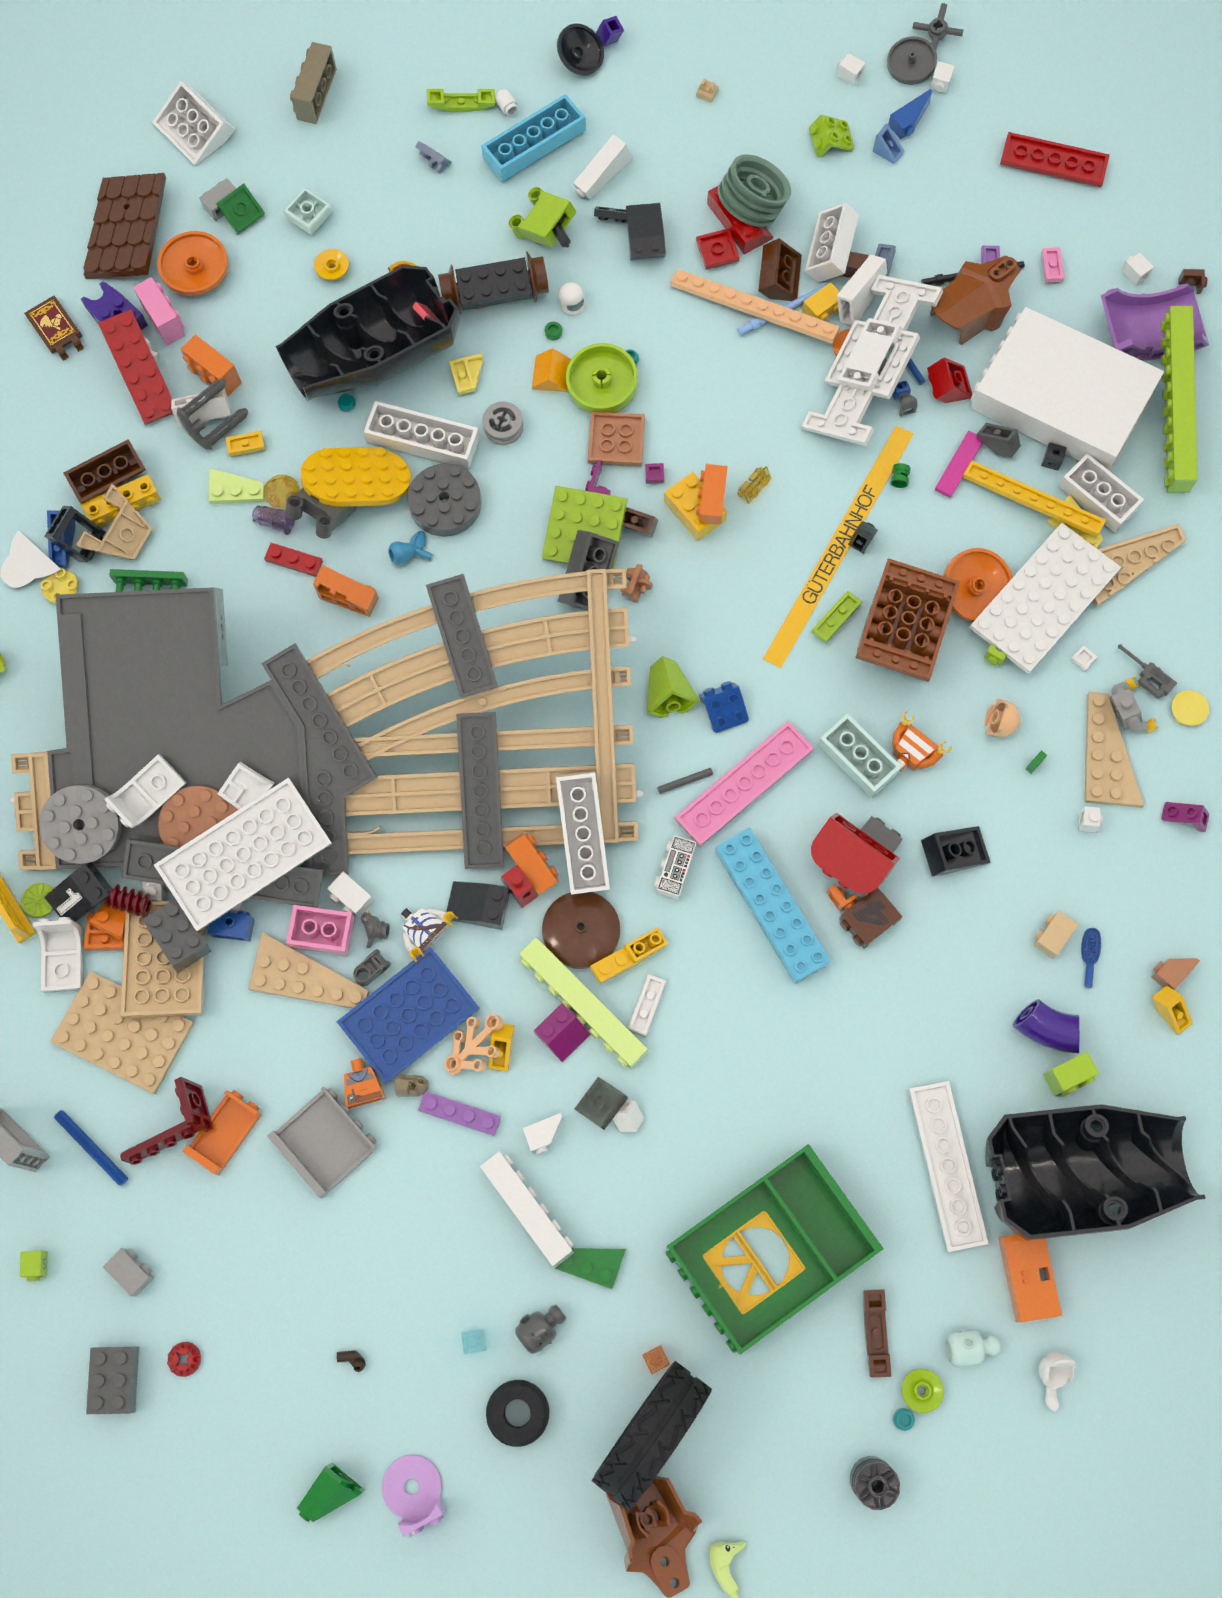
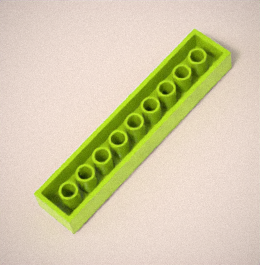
(1179, 399)

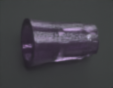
(273, 519)

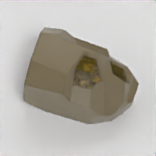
(410, 1085)

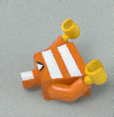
(915, 748)

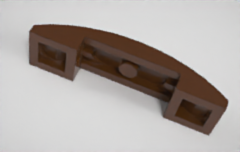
(876, 1333)

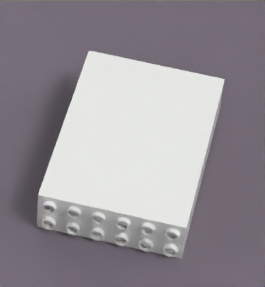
(1065, 388)

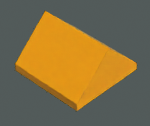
(550, 371)

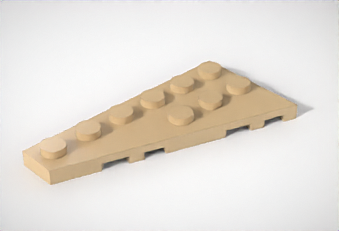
(1138, 556)
(293, 975)

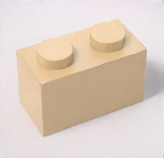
(1055, 934)

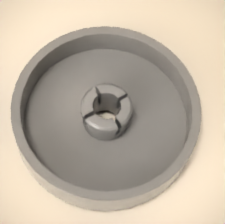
(61, 829)

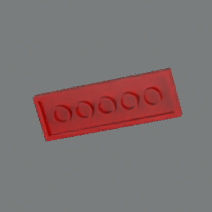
(1055, 159)
(137, 366)

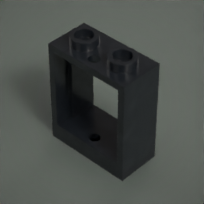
(59, 525)

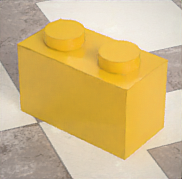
(822, 303)

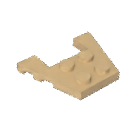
(125, 533)

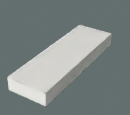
(647, 1005)

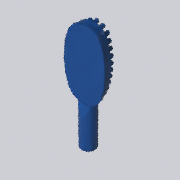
(1090, 953)

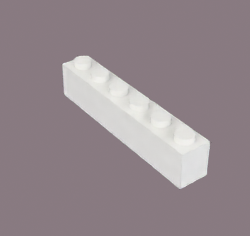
(527, 1210)

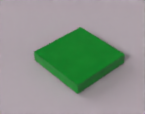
(240, 208)

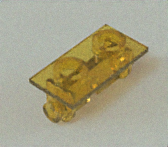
(759, 479)

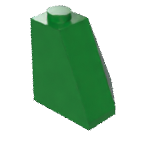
(328, 1493)

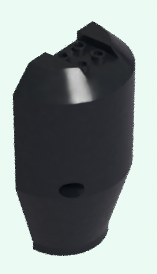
(370, 334)
(1086, 1170)

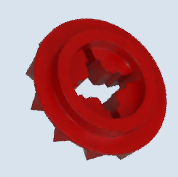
(193, 1359)

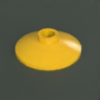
(328, 259)

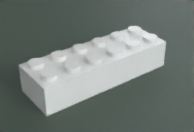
(421, 435)
(582, 832)

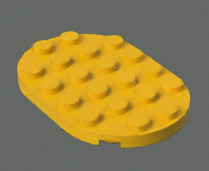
(355, 476)

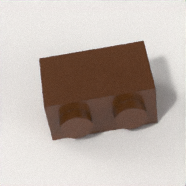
(640, 522)

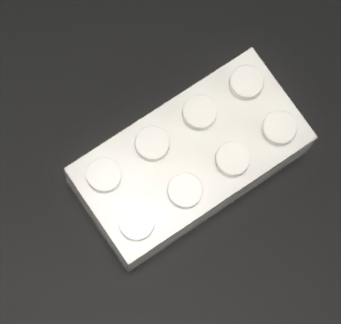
(831, 242)
(1101, 492)

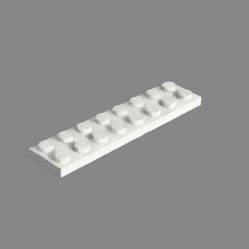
(948, 1166)

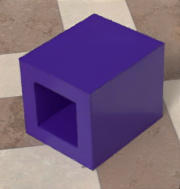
(610, 30)

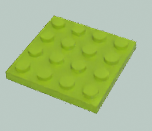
(583, 511)

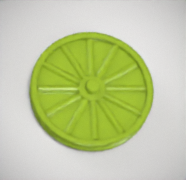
(34, 901)

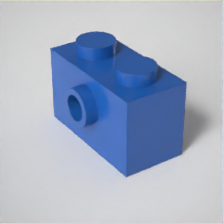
(233, 926)

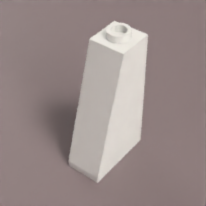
(603, 167)
(857, 292)

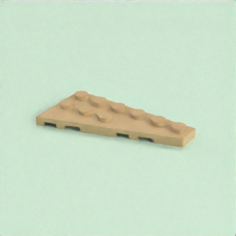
(1107, 764)

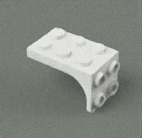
(145, 792)
(60, 954)

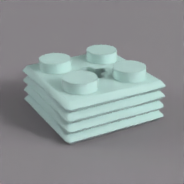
(308, 211)

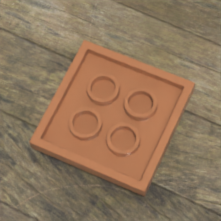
(616, 438)

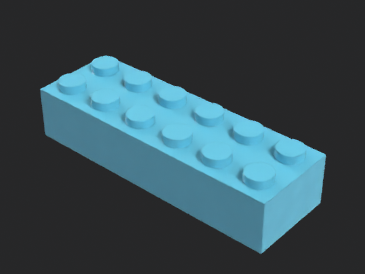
(533, 137)

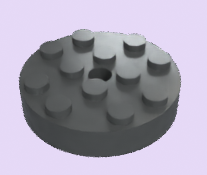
(442, 483)

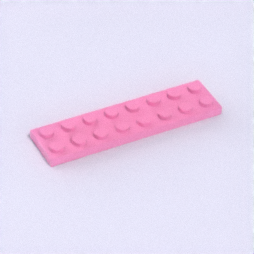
(744, 783)

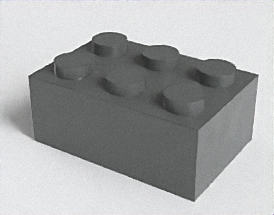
(176, 936)
(112, 1380)

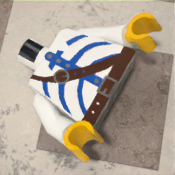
(424, 929)

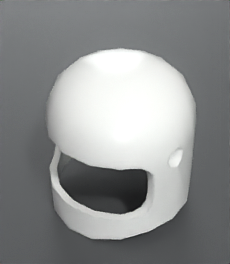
(571, 294)

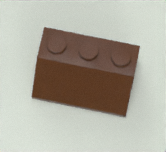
(779, 271)

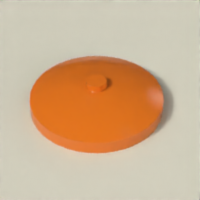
(192, 263)
(981, 579)

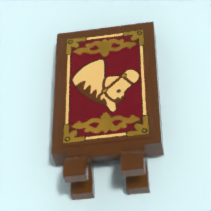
(54, 326)

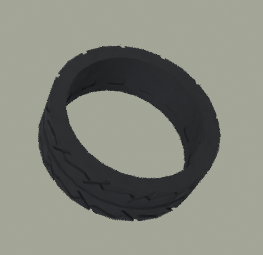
(652, 1435)

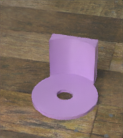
(415, 1508)

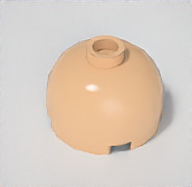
(1002, 719)

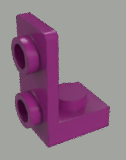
(591, 485)
(1186, 813)

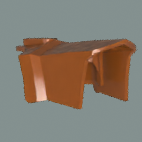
(977, 297)
(657, 1529)

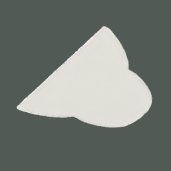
(25, 563)

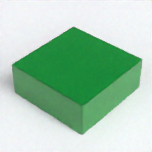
(1036, 762)

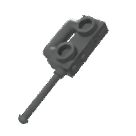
(1152, 673)

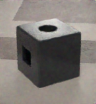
(1050, 457)

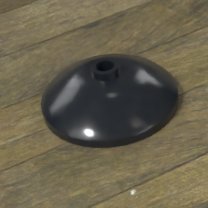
(585, 43)

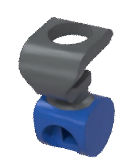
(907, 401)

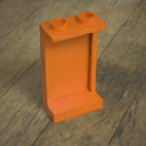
(231, 1125)

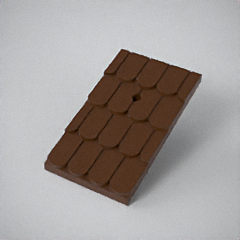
(124, 226)

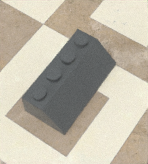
(588, 553)

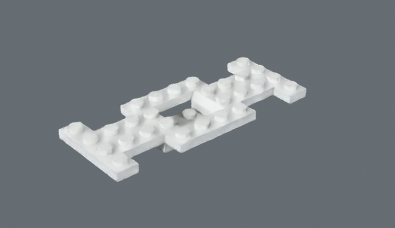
(862, 355)

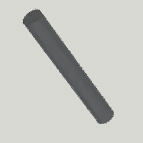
(685, 780)

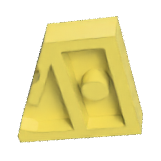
(466, 372)

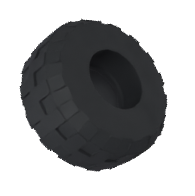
(498, 1423)

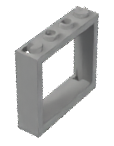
(17, 1147)

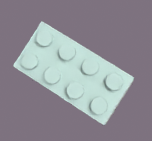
(859, 755)

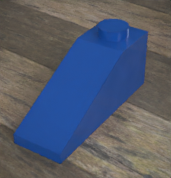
(907, 117)
(56, 554)

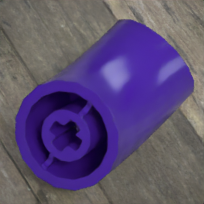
(1049, 1027)

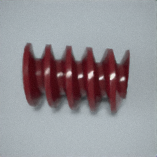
(129, 901)

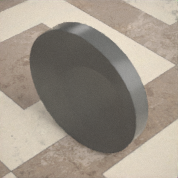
(912, 60)

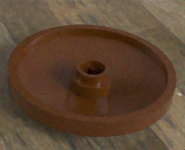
(581, 947)

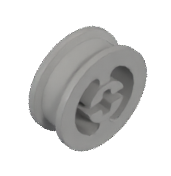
(510, 429)

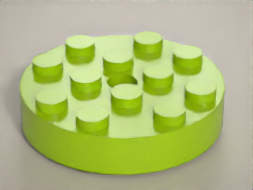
(597, 362)

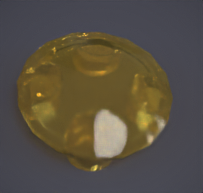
(279, 489)

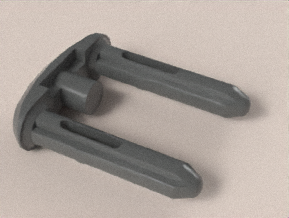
(193, 429)

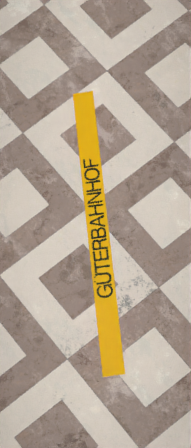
(837, 547)

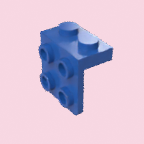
(724, 706)

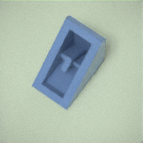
(887, 145)

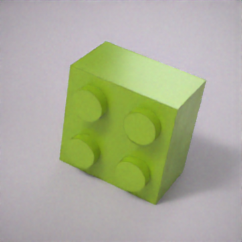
(1074, 1072)

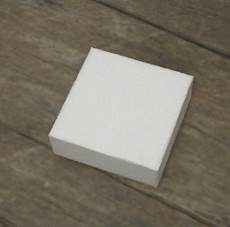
(1083, 658)

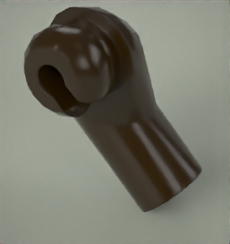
(353, 1358)

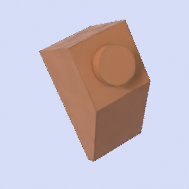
(1173, 971)

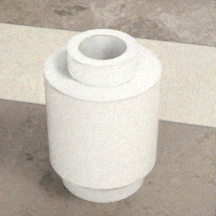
(506, 102)

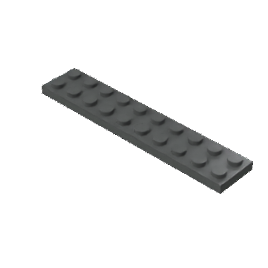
(296, 887)

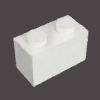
(350, 894)

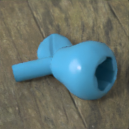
(401, 552)

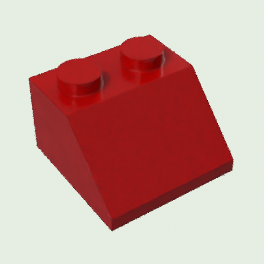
(949, 381)

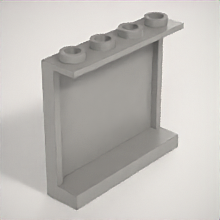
(323, 1142)

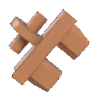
(638, 584)

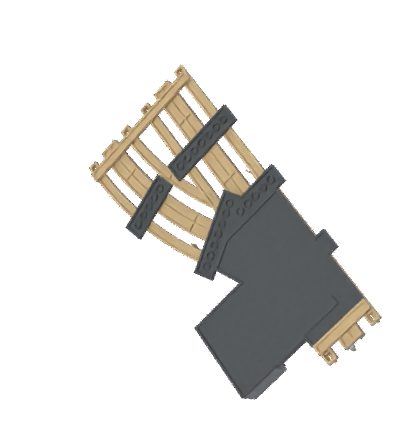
(149, 683)

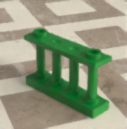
(141, 577)

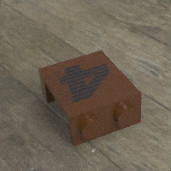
(869, 918)

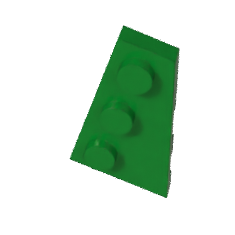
(594, 1265)

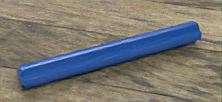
(91, 1148)

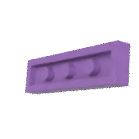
(459, 1113)

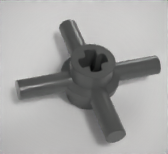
(939, 22)

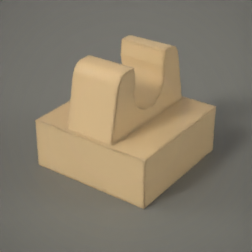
(707, 90)

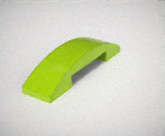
(461, 101)

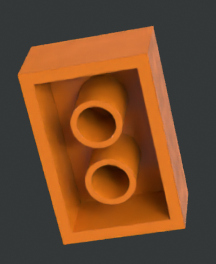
(209, 364)

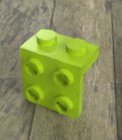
(829, 133)

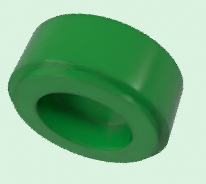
(553, 330)

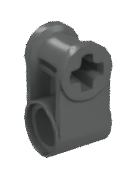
(372, 967)

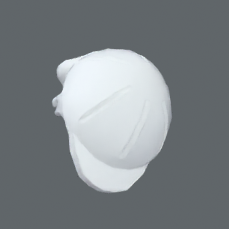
(1055, 1372)

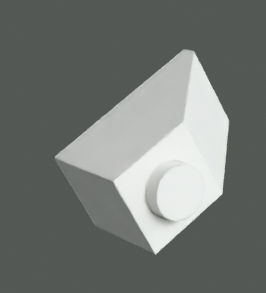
(541, 1134)

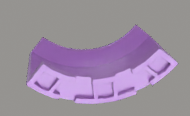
(1137, 319)

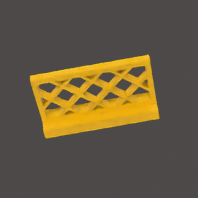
(14, 914)

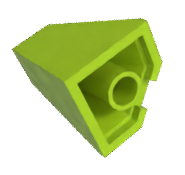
(669, 689)

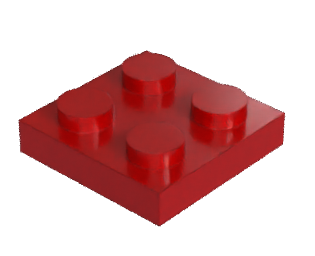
(717, 248)

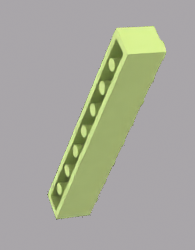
(583, 1003)

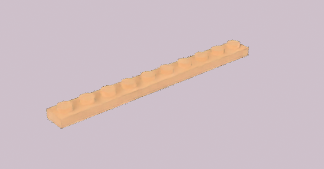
(755, 306)

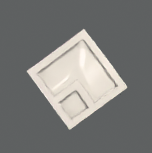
(244, 786)

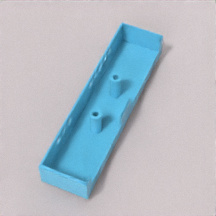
(772, 905)

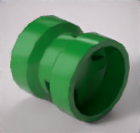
(900, 475)

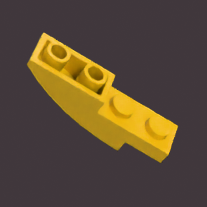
(629, 956)

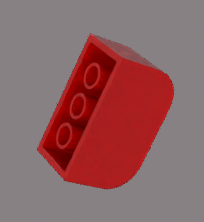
(851, 856)

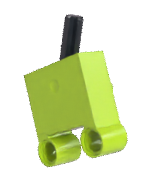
(546, 220)

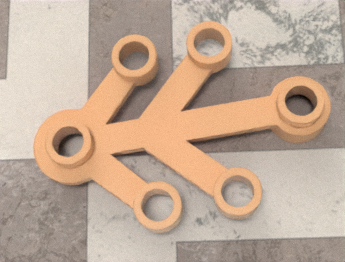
(472, 1044)

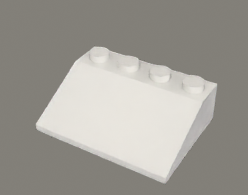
(192, 124)

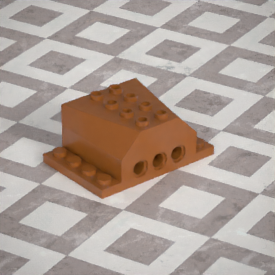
(907, 620)

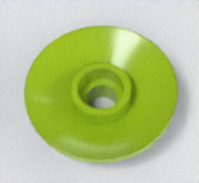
(933, 1390)

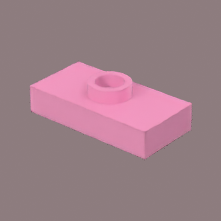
(1052, 265)

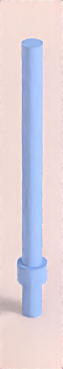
(755, 323)

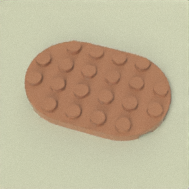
(191, 814)

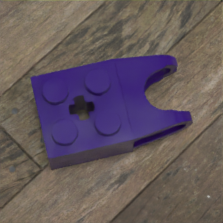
(111, 304)

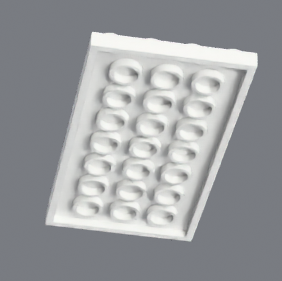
(1045, 597)
(242, 854)

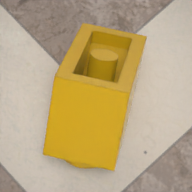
(1172, 1009)
(504, 1041)

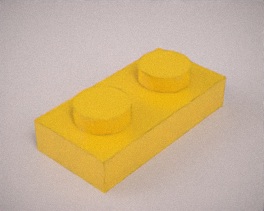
(245, 443)

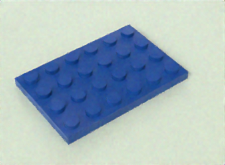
(408, 1015)

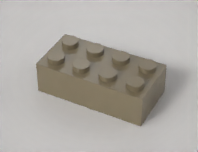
(313, 82)

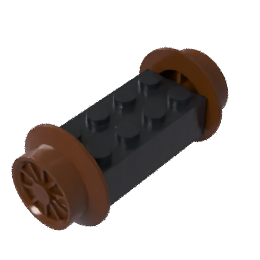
(495, 282)

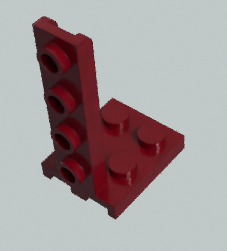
(196, 1119)

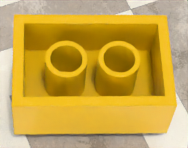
(683, 502)

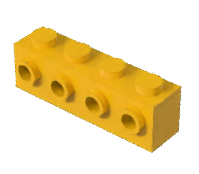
(138, 492)

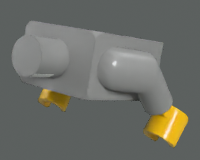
(1128, 709)

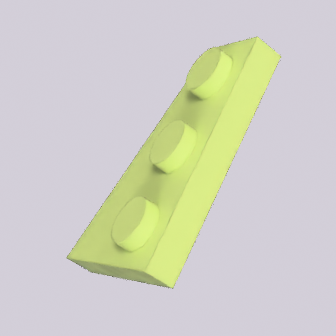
(233, 488)

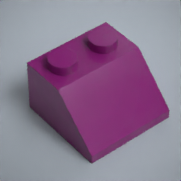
(562, 1032)

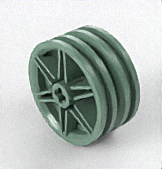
(754, 190)

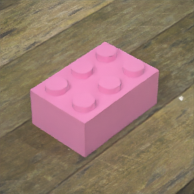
(160, 310)
(320, 930)

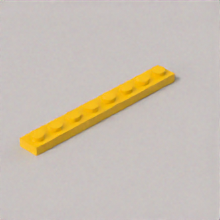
(1034, 499)

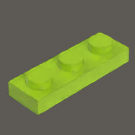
(836, 617)

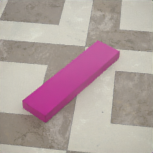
(958, 464)

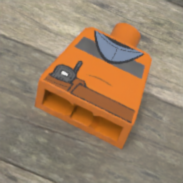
(362, 1085)

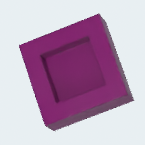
(654, 473)

